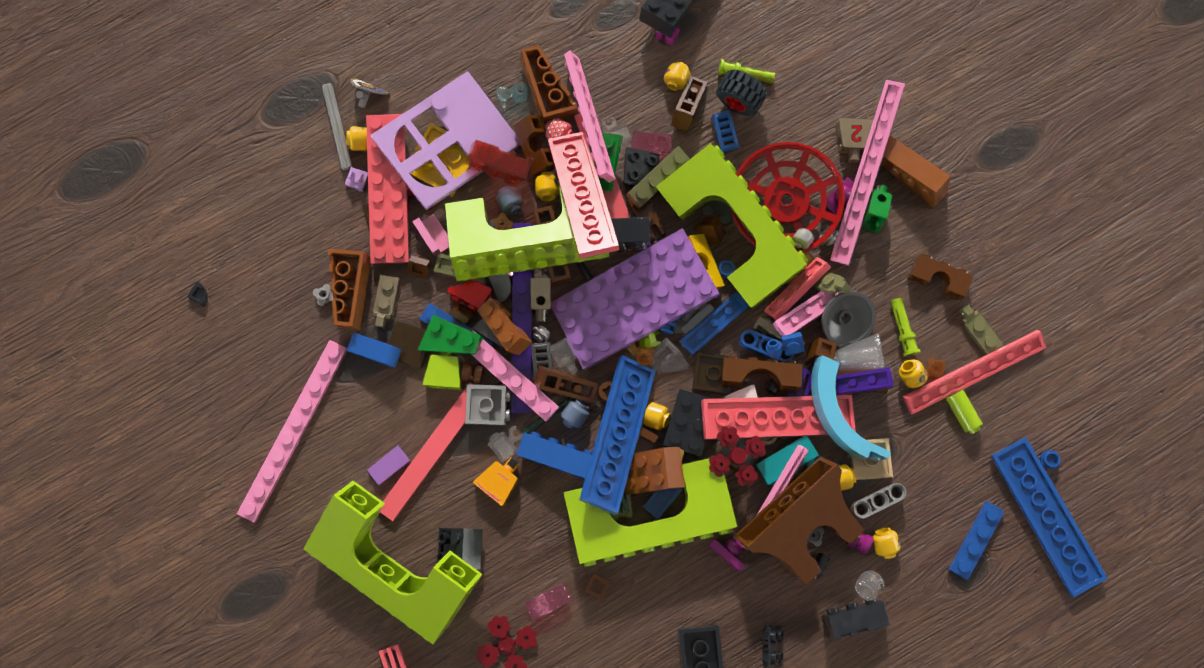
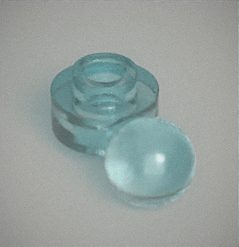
(503, 93)

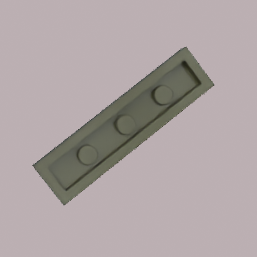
(647, 186)

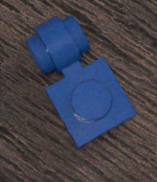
(790, 345)

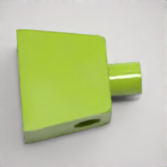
(443, 372)

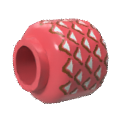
(557, 128)

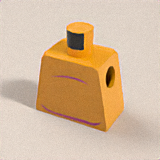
(498, 480)

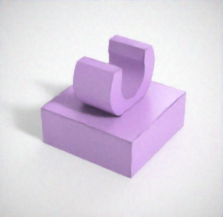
(357, 179)

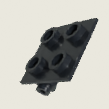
(638, 165)
(775, 637)

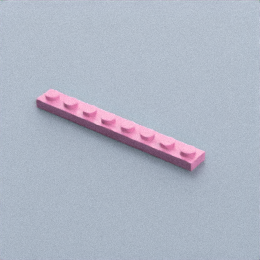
(589, 116)

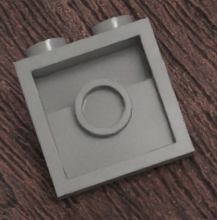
(487, 404)

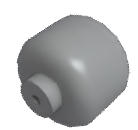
(803, 238)

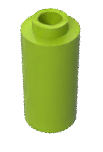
(964, 412)

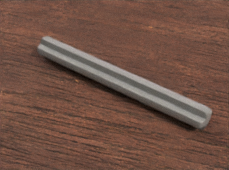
(337, 126)

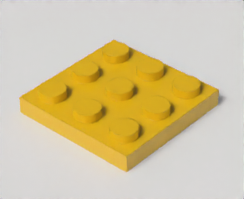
(453, 159)

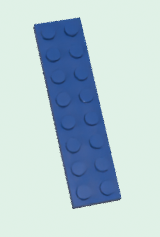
(617, 436)
(1049, 517)

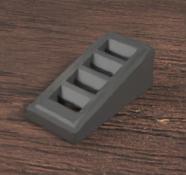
(482, 328)
(540, 346)

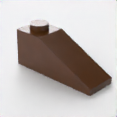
(688, 104)
(565, 384)

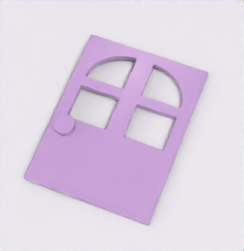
(467, 117)

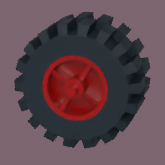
(741, 93)

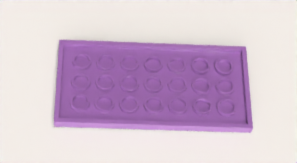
(634, 299)

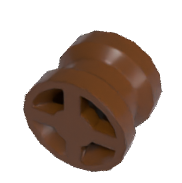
(604, 390)

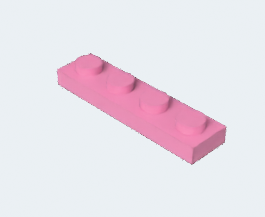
(803, 314)

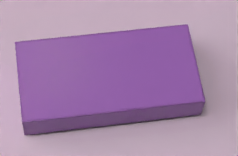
(388, 465)

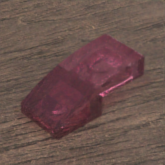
(655, 143)
(547, 601)

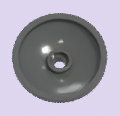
(857, 319)

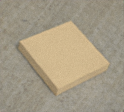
(872, 469)

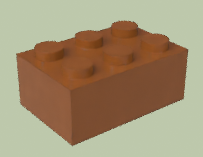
(655, 471)

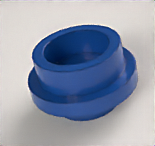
(726, 268)
(1050, 459)

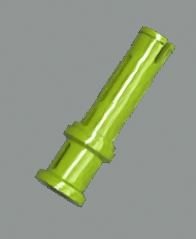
(760, 75)
(906, 336)

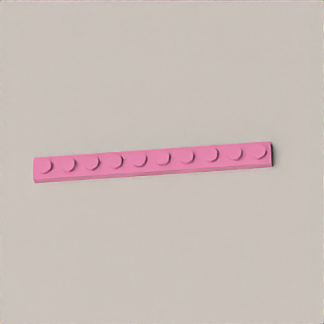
(867, 172)
(292, 431)

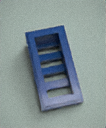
(726, 115)

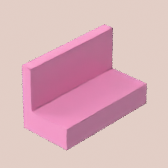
(433, 234)

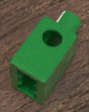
(877, 209)

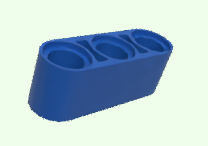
(756, 346)
(374, 350)

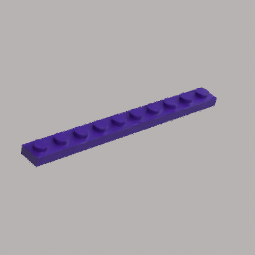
(523, 319)

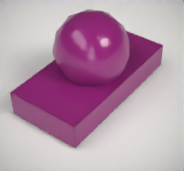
(832, 199)
(729, 552)

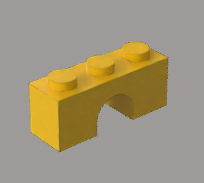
(703, 251)

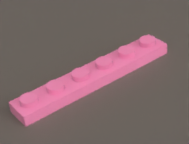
(515, 381)

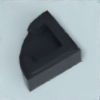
(198, 294)

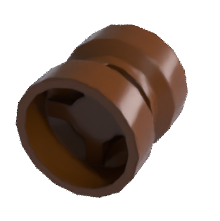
(472, 373)

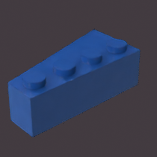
(553, 454)

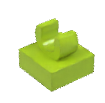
(649, 340)

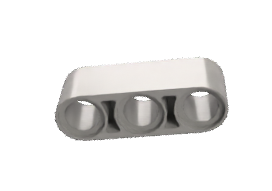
(886, 497)

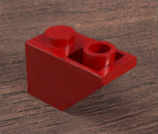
(470, 293)

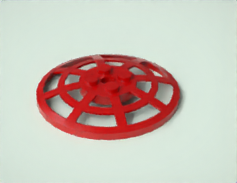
(795, 188)

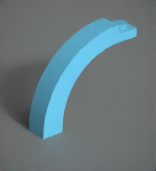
(831, 418)

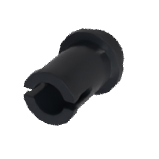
(772, 387)
(822, 561)

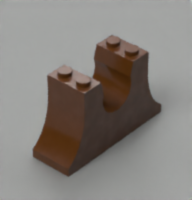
(789, 519)

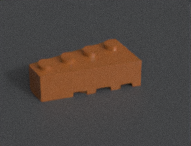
(545, 86)
(915, 172)
(349, 286)

